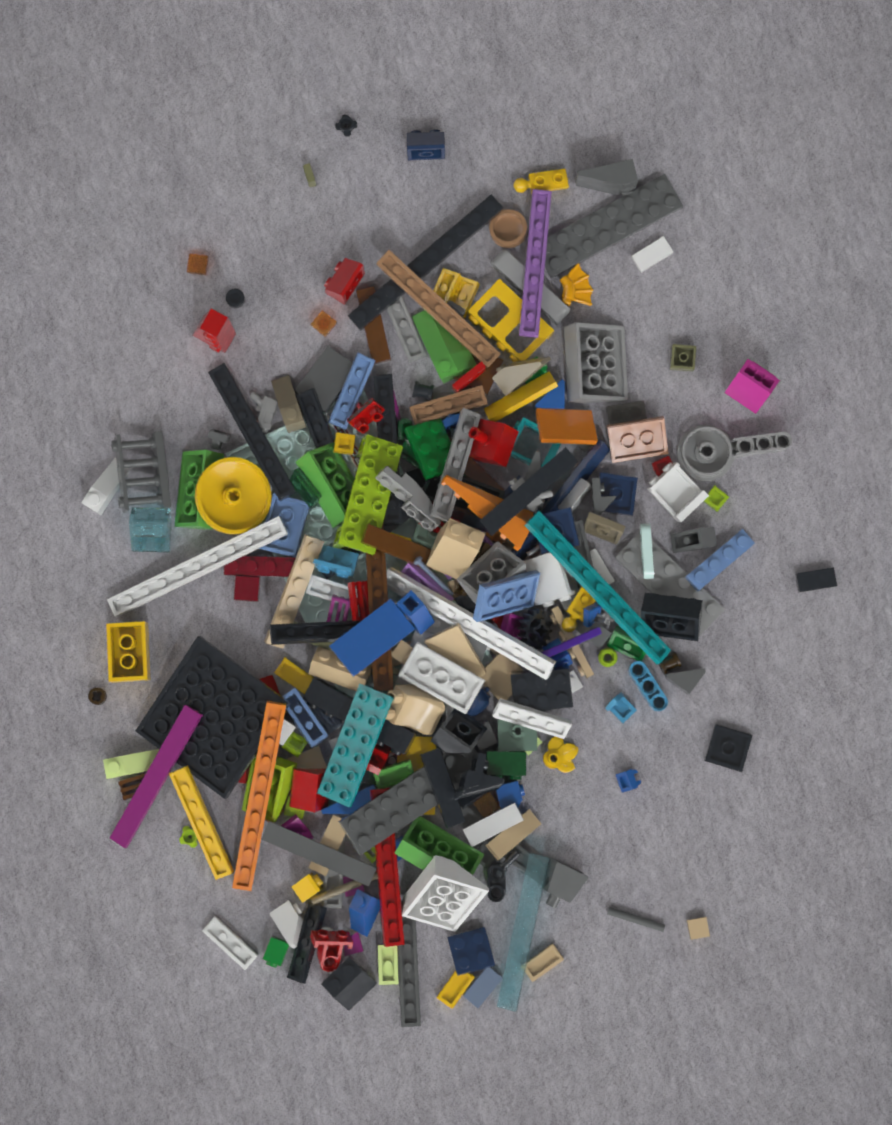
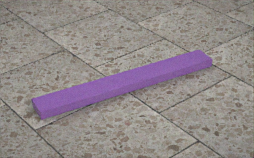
(535, 263)

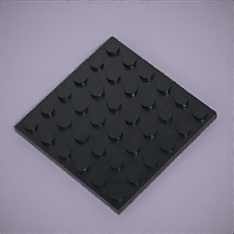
(231, 720)

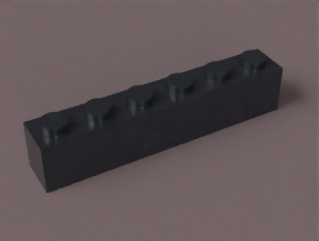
(338, 703)

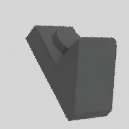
(599, 503)

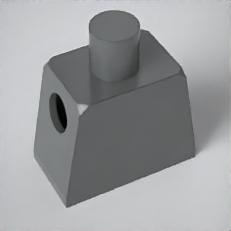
(562, 882)

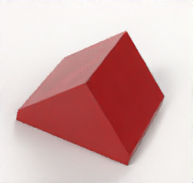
(305, 788)

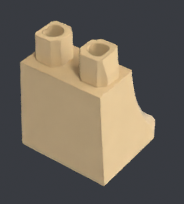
(415, 709)

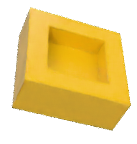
(344, 443)

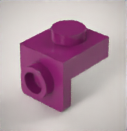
(295, 824)

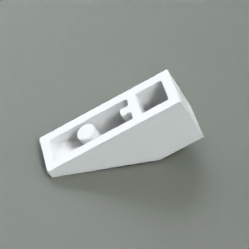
(103, 489)

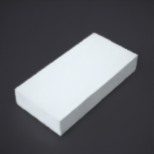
(652, 254)

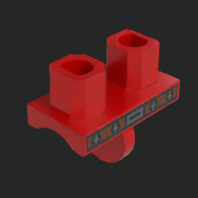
(365, 415)

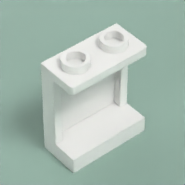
(676, 491)
(552, 582)

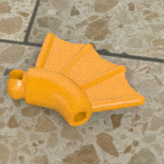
(576, 287)

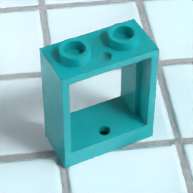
(519, 426)

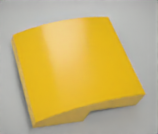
(456, 288)

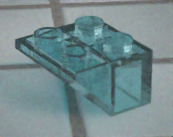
(150, 529)

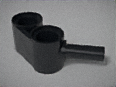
(500, 882)

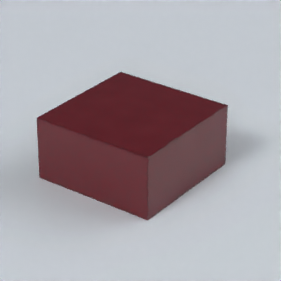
(247, 589)

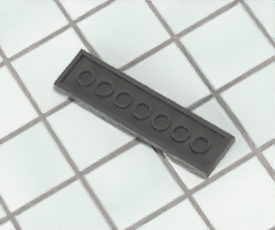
(610, 225)
(399, 804)

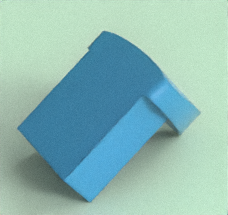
(621, 707)

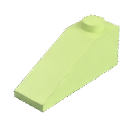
(129, 764)

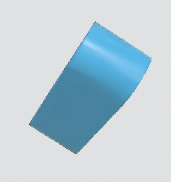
(655, 692)

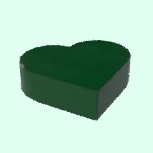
(401, 425)

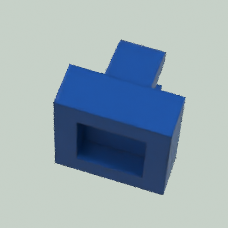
(627, 780)

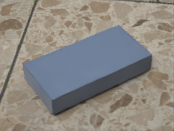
(482, 987)

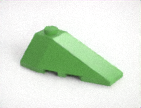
(446, 353)

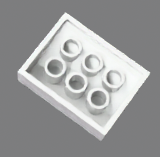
(443, 894)

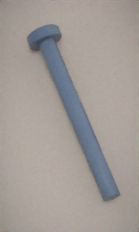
(418, 561)

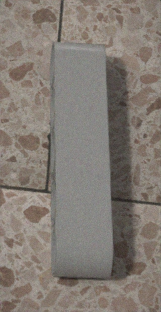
(514, 273)

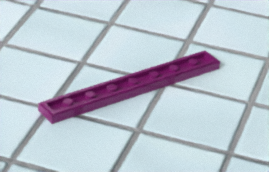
(156, 776)

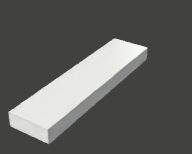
(532, 718)

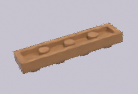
(448, 405)

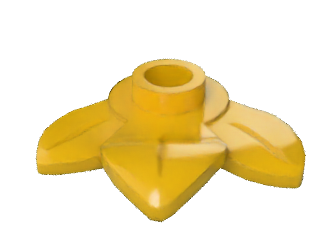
(562, 752)

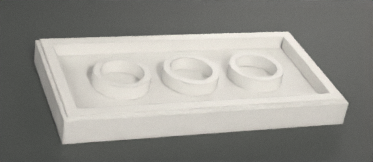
(441, 678)

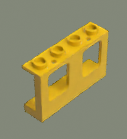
(508, 322)

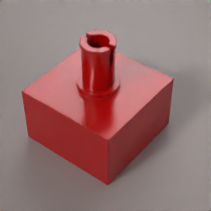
(492, 442)

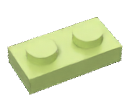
(388, 965)

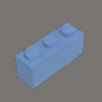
(304, 719)

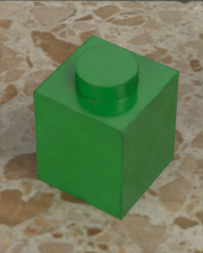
(276, 952)

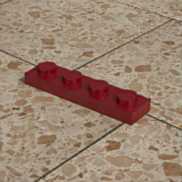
(260, 566)

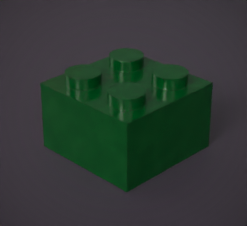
(506, 763)

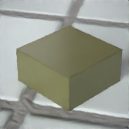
(683, 357)

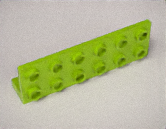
(368, 497)

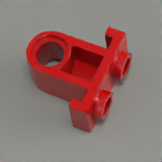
(330, 946)

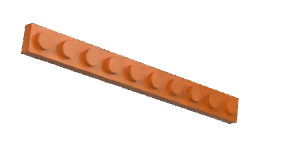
(259, 795)

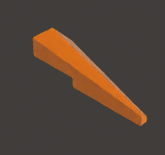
(482, 503)

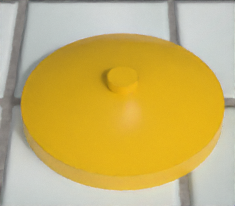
(233, 495)

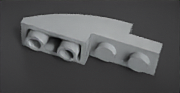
(416, 501)

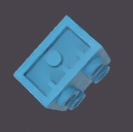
(337, 561)

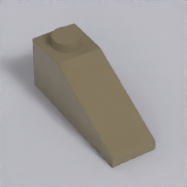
(515, 374)
(288, 404)

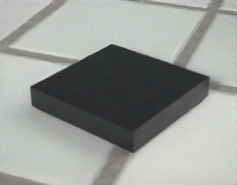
(728, 748)

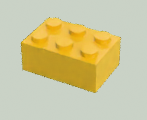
(128, 652)

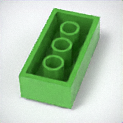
(427, 840)

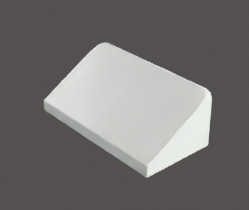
(576, 495)

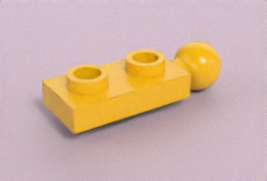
(545, 180)
(576, 609)

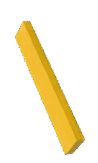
(201, 822)

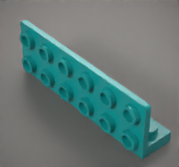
(355, 745)

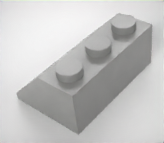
(491, 566)

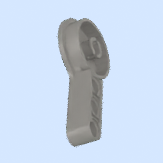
(723, 450)

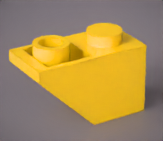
(308, 886)

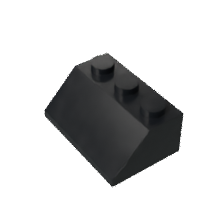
(672, 616)

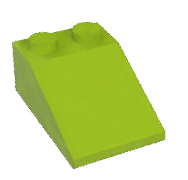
(279, 790)

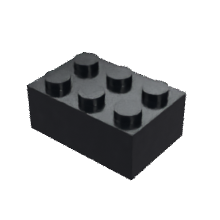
(543, 694)

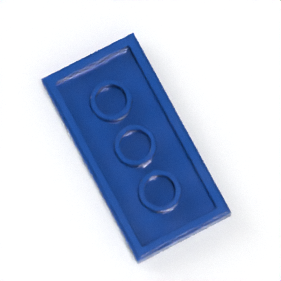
(372, 637)

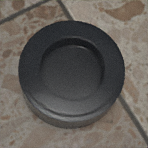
(235, 298)

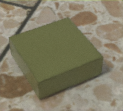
(309, 175)

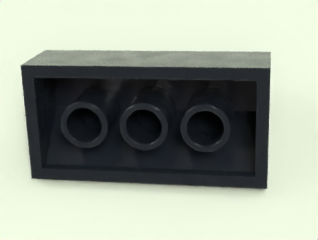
(461, 511)

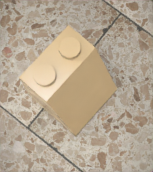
(454, 548)

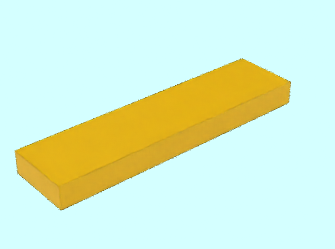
(520, 397)

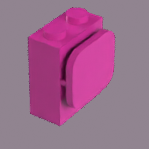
(752, 386)

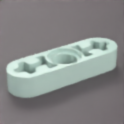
(646, 551)

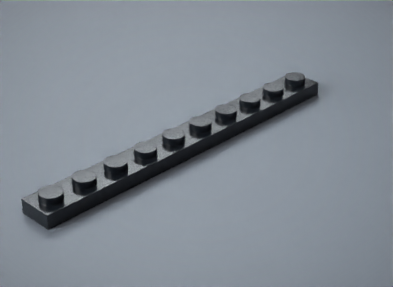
(428, 260)

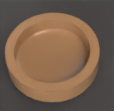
(508, 229)

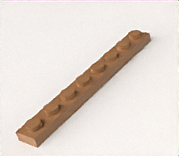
(438, 308)

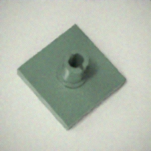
(515, 737)

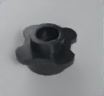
(341, 125)

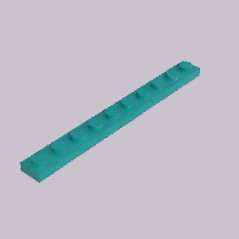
(597, 587)

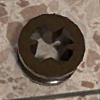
(91, 695)

